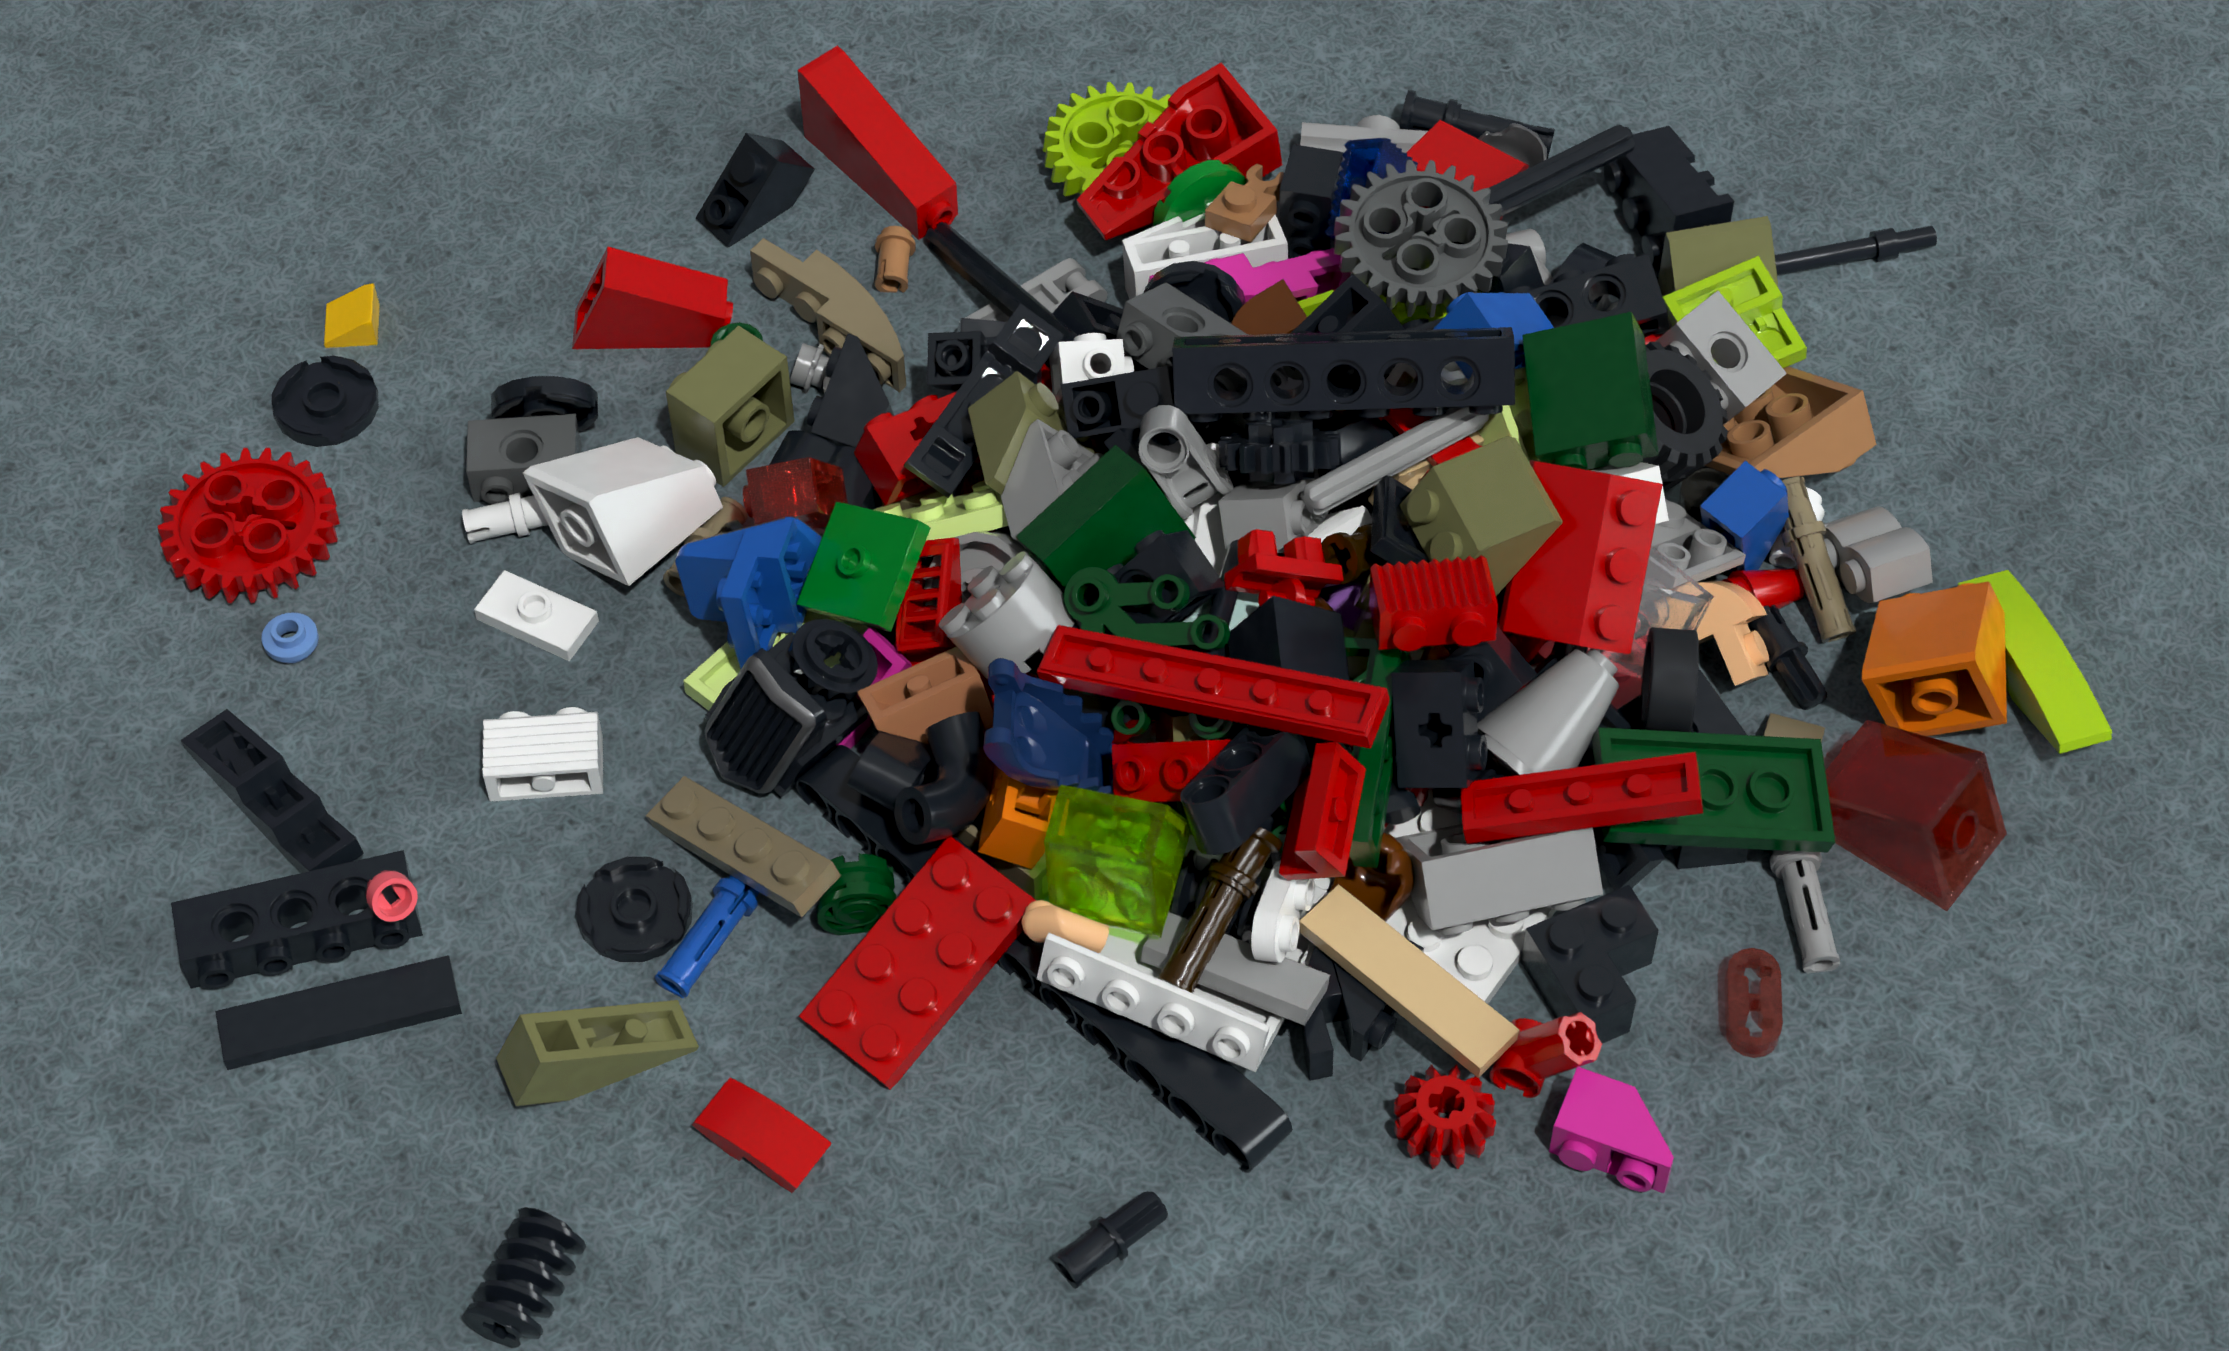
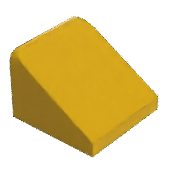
(353, 319)

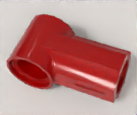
(1545, 1052)

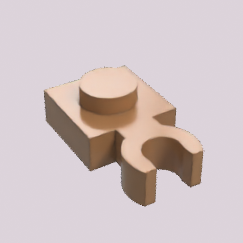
(1245, 208)

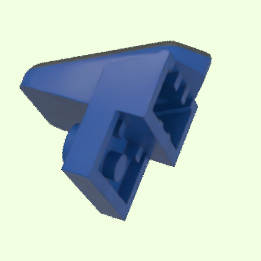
(750, 580)

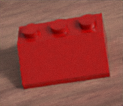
(1593, 568)

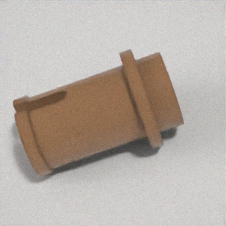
(894, 249)

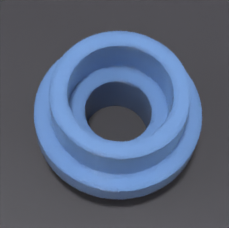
(293, 648)

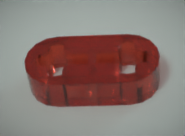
(1766, 1002)

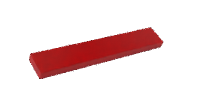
(1215, 686)

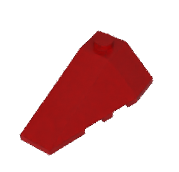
(1202, 123)

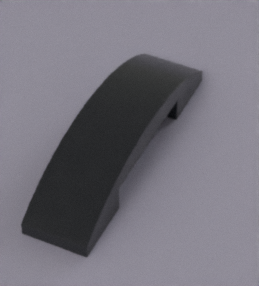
(950, 443)

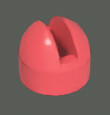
(401, 886)

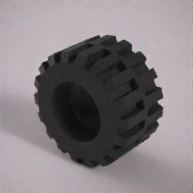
(1685, 414)

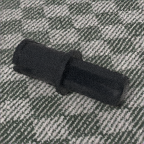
(1789, 658)
(1110, 1238)

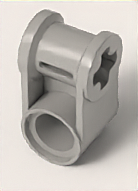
(1186, 469)

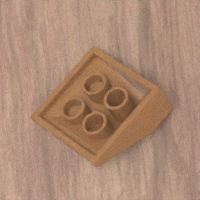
(1799, 428)

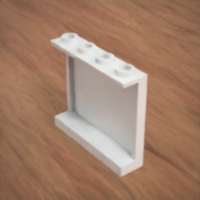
(1132, 989)

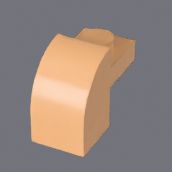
(1727, 623)

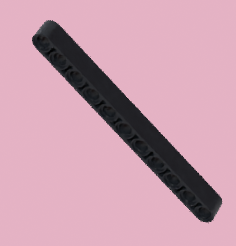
(1186, 1079)

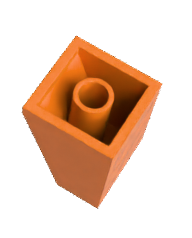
(1939, 660)

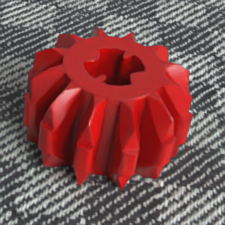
(1461, 1133)

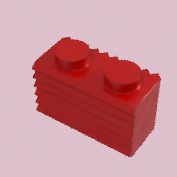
(1433, 603)

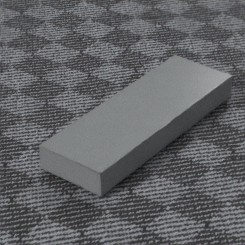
(1279, 988)

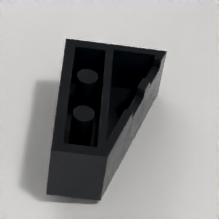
(1664, 190)

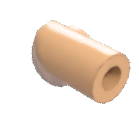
(1045, 918)

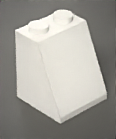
(623, 504)

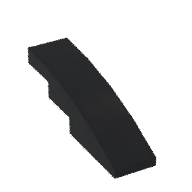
(270, 794)

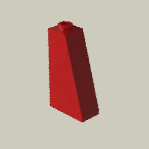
(872, 144)

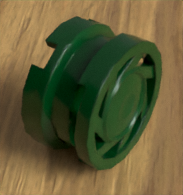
(857, 896)

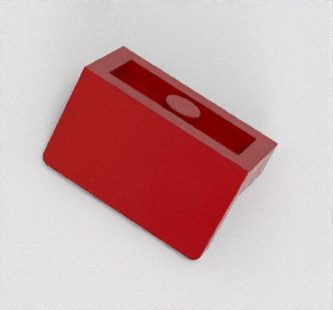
(1323, 816)

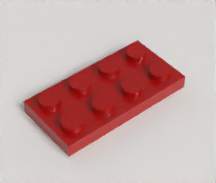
(919, 962)

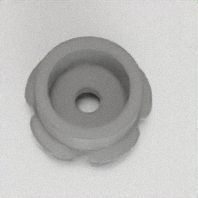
(809, 367)

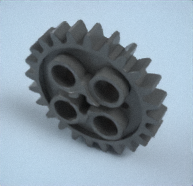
(1420, 236)

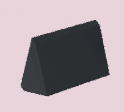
(1292, 638)

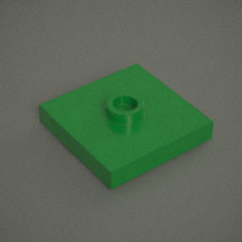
(863, 566)

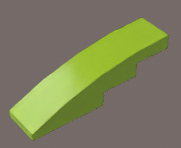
(2043, 673)

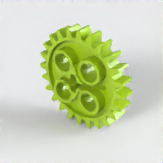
(1095, 131)

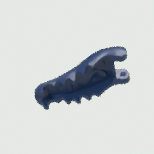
(1044, 735)

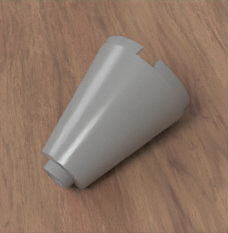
(1552, 716)

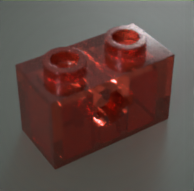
(795, 489)

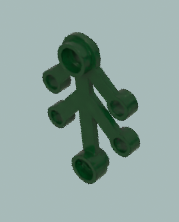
(1108, 613)

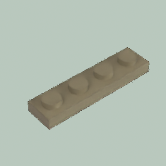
(743, 846)

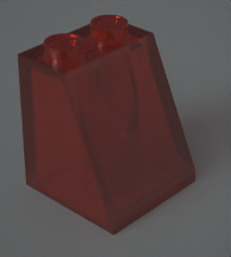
(1915, 809)

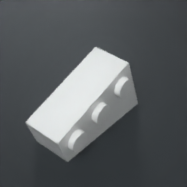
(1192, 241)

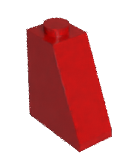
(649, 305)

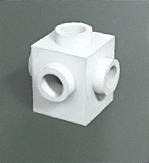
(1085, 359)

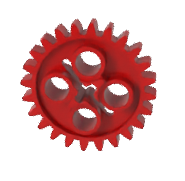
(248, 525)

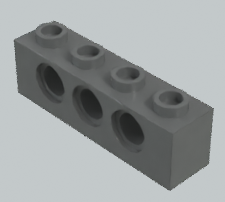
(1165, 313)

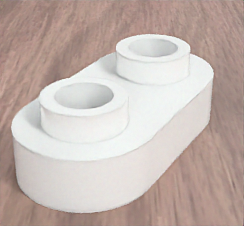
(1278, 916)

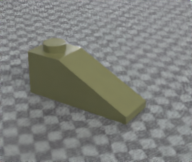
(585, 1049)

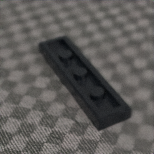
(337, 1012)

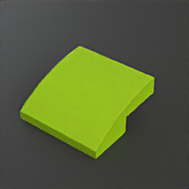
(1754, 298)

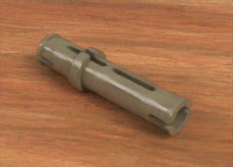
(1815, 568)

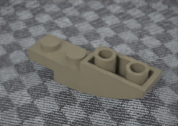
(835, 300)

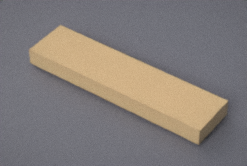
(1408, 980)

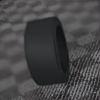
(1669, 680)

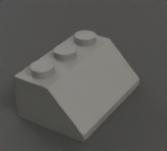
(1498, 877)

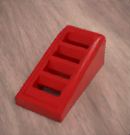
(911, 617)

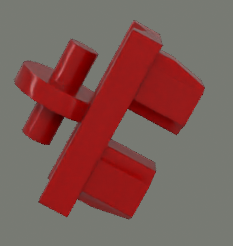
(1292, 577)

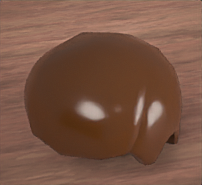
(1383, 887)

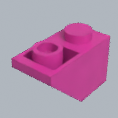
(1612, 1131)

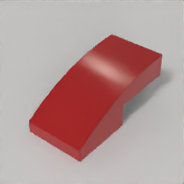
(763, 1133)

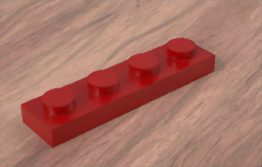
(1581, 797)

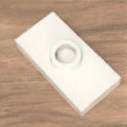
(536, 615)

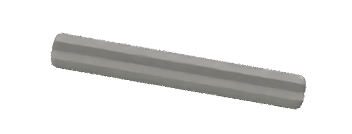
(1390, 458)

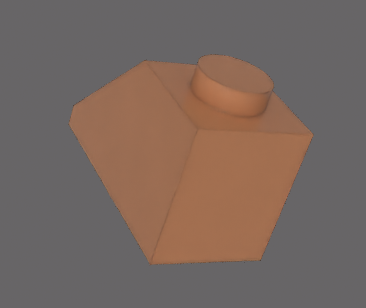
(927, 694)

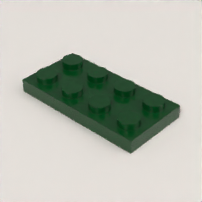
(1752, 790)

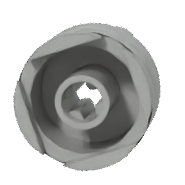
(1007, 615)

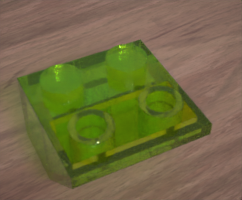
(1114, 858)

